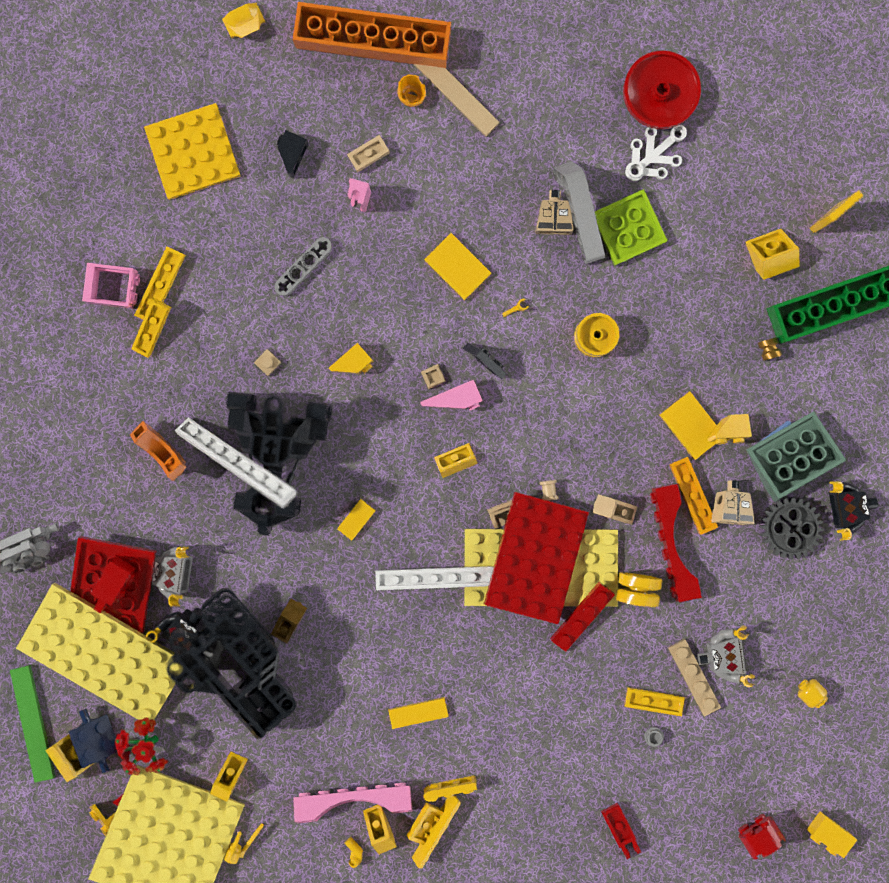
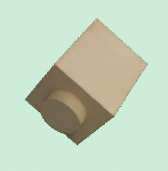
(614, 509)

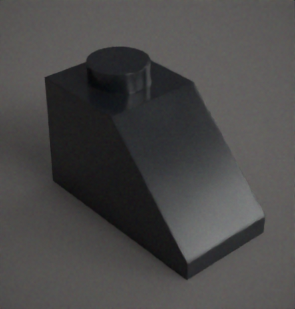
(292, 151)

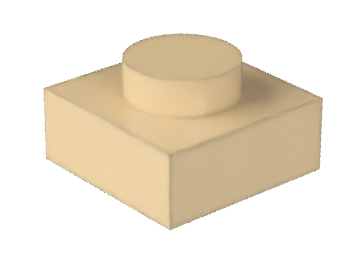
(267, 362)

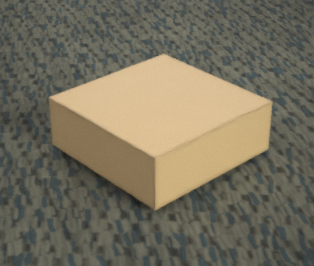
(433, 376)

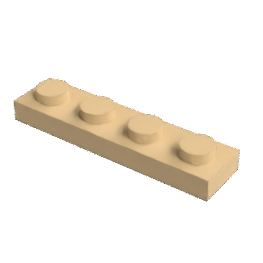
(694, 677)

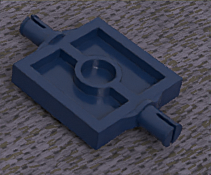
(93, 740)

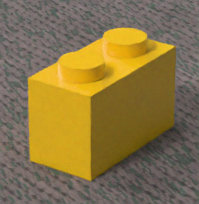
(831, 834)

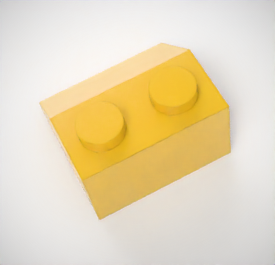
(773, 253)
(66, 758)

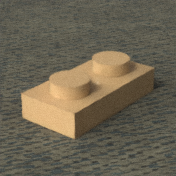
(368, 153)

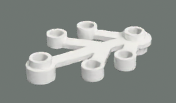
(652, 155)

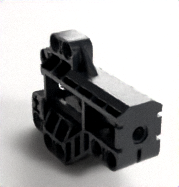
(229, 630)

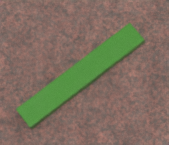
(32, 723)

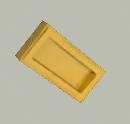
(356, 519)

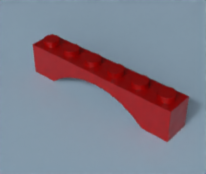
(667, 502)

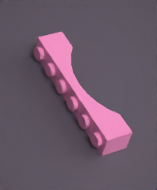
(312, 808)

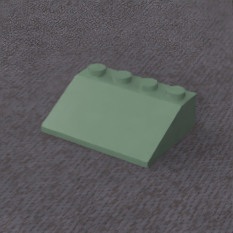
(795, 456)

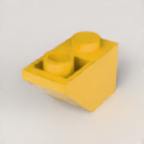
(731, 428)

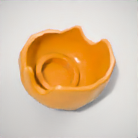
(408, 84)

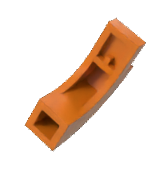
(160, 449)

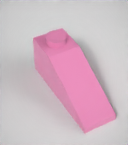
(460, 397)

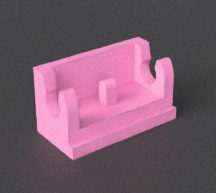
(361, 193)

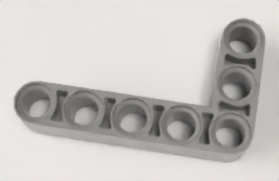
(574, 181)

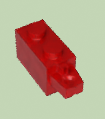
(112, 583)

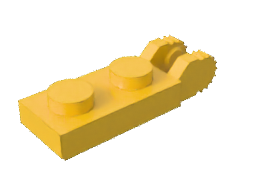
(450, 788)

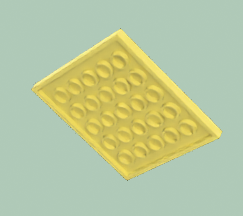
(166, 833)

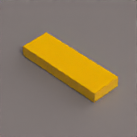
(151, 328)
(654, 701)
(418, 713)

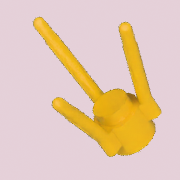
(234, 850)

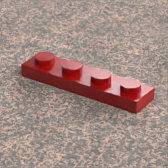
(582, 616)

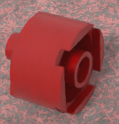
(761, 837)

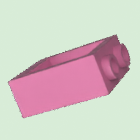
(92, 280)

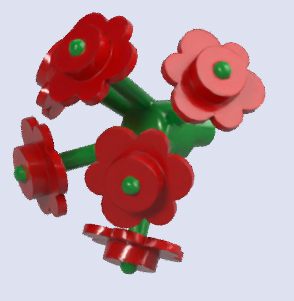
(143, 750)

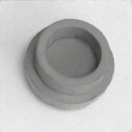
(654, 736)

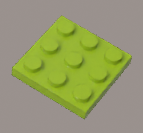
(629, 227)

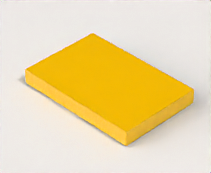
(836, 211)
(457, 266)
(690, 424)

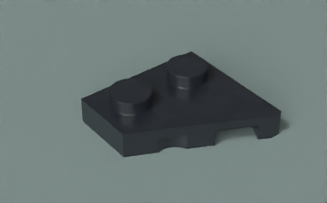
(482, 357)

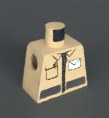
(554, 216)
(733, 506)

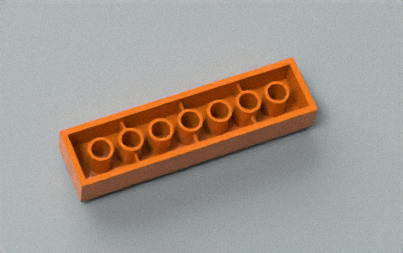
(371, 35)

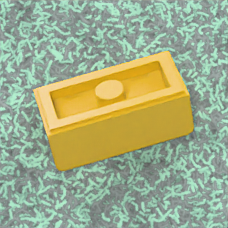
(456, 460)

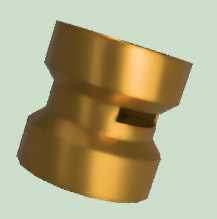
(769, 348)

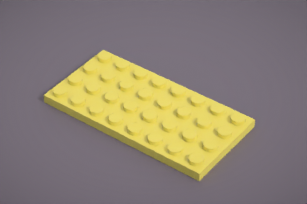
(594, 563)
(99, 653)

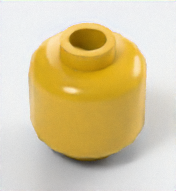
(812, 693)

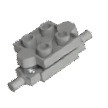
(25, 549)

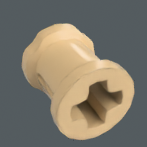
(549, 490)

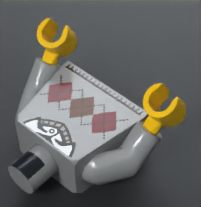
(172, 574)
(726, 656)

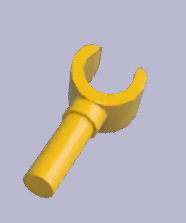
(516, 308)

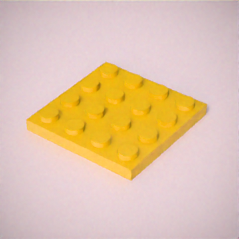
(192, 151)

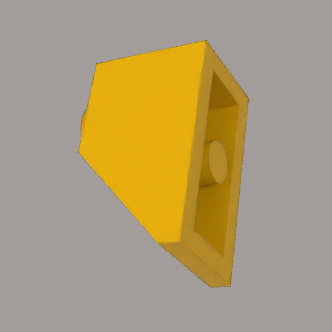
(353, 361)
(228, 776)
(379, 829)

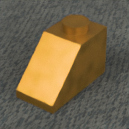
(288, 620)

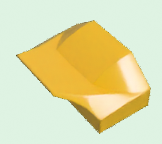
(243, 20)

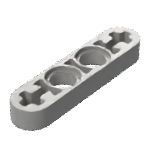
(300, 264)

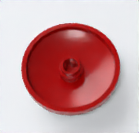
(662, 89)

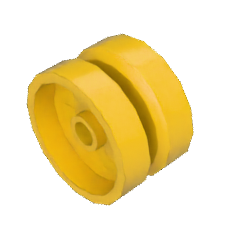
(602, 325)
(638, 591)

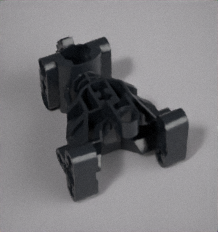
(273, 446)

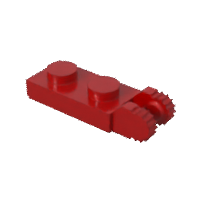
(620, 828)

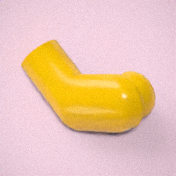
(356, 852)

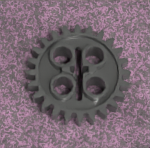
(803, 515)

